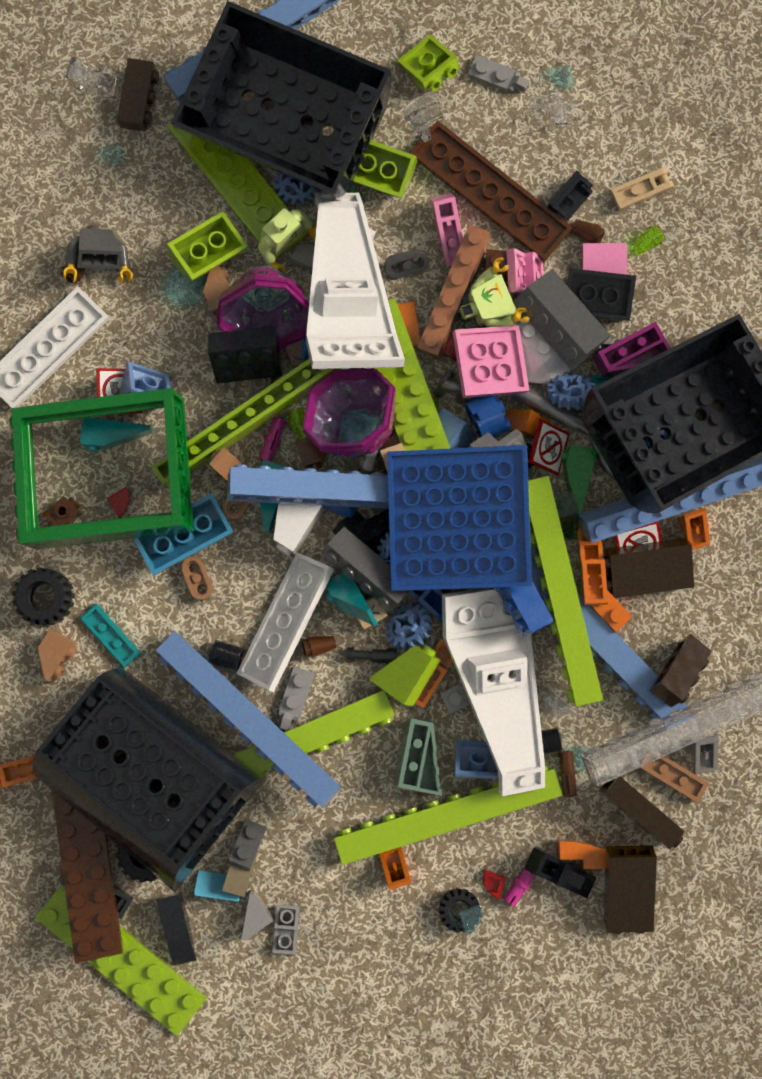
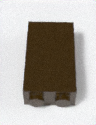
(649, 567)
(642, 812)
(630, 889)

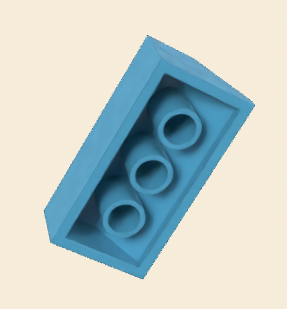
(167, 550)

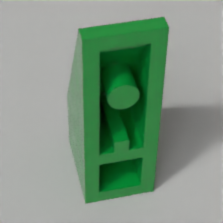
(577, 471)

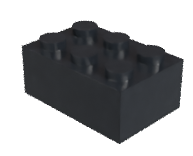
(603, 292)
(245, 354)

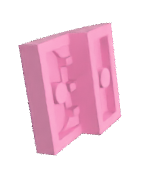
(605, 257)
(522, 270)

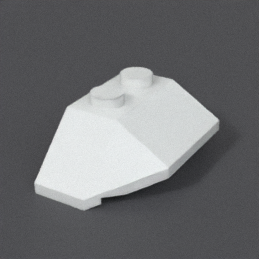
(540, 358)

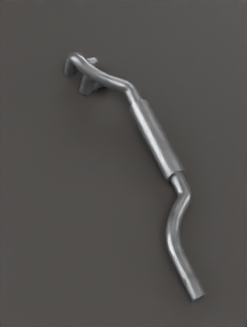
(535, 401)

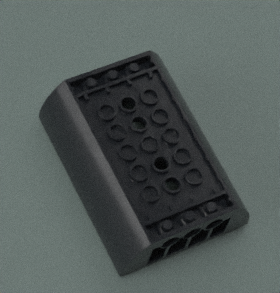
(303, 82)
(664, 395)
(158, 747)

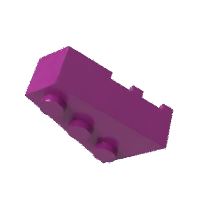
(631, 351)

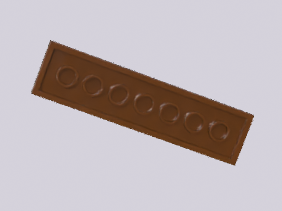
(491, 191)
(87, 885)

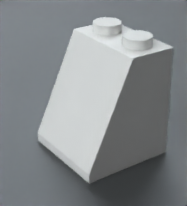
(294, 525)

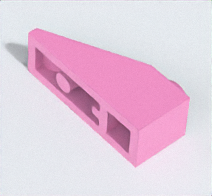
(447, 225)

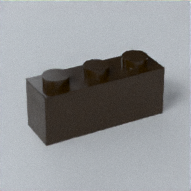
(137, 94)
(681, 671)

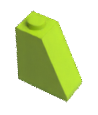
(407, 674)

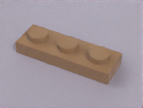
(677, 777)

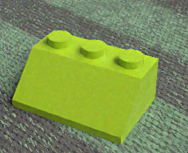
(386, 169)
(205, 246)

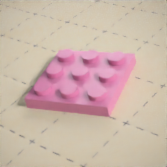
(490, 361)

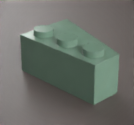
(417, 758)

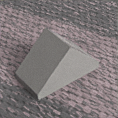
(705, 754)
(256, 916)

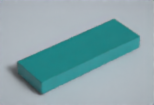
(110, 635)

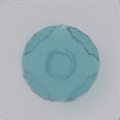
(182, 290)

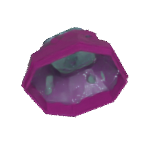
(262, 300)
(350, 412)

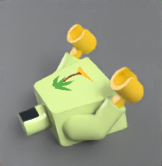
(282, 232)
(491, 300)

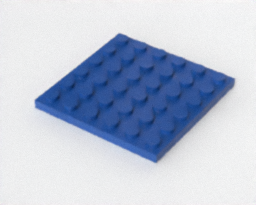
(459, 518)

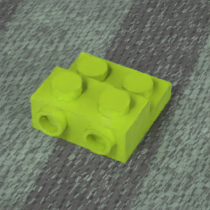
(429, 64)

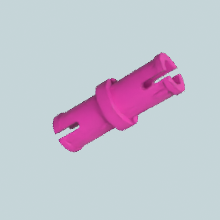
(272, 439)
(519, 887)

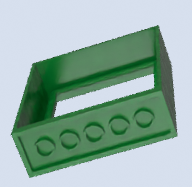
(175, 522)

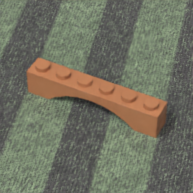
(453, 291)

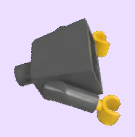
(97, 250)

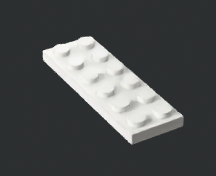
(49, 346)
(285, 621)

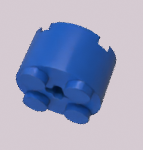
(487, 415)

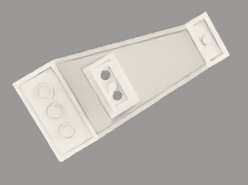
(348, 300)
(506, 707)

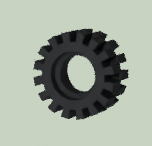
(446, 904)

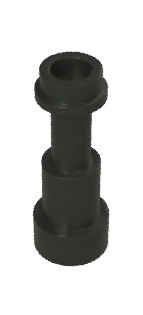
(375, 655)

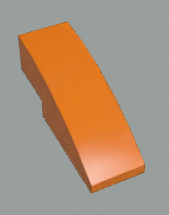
(590, 855)

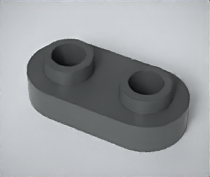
(406, 265)

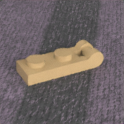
(641, 189)

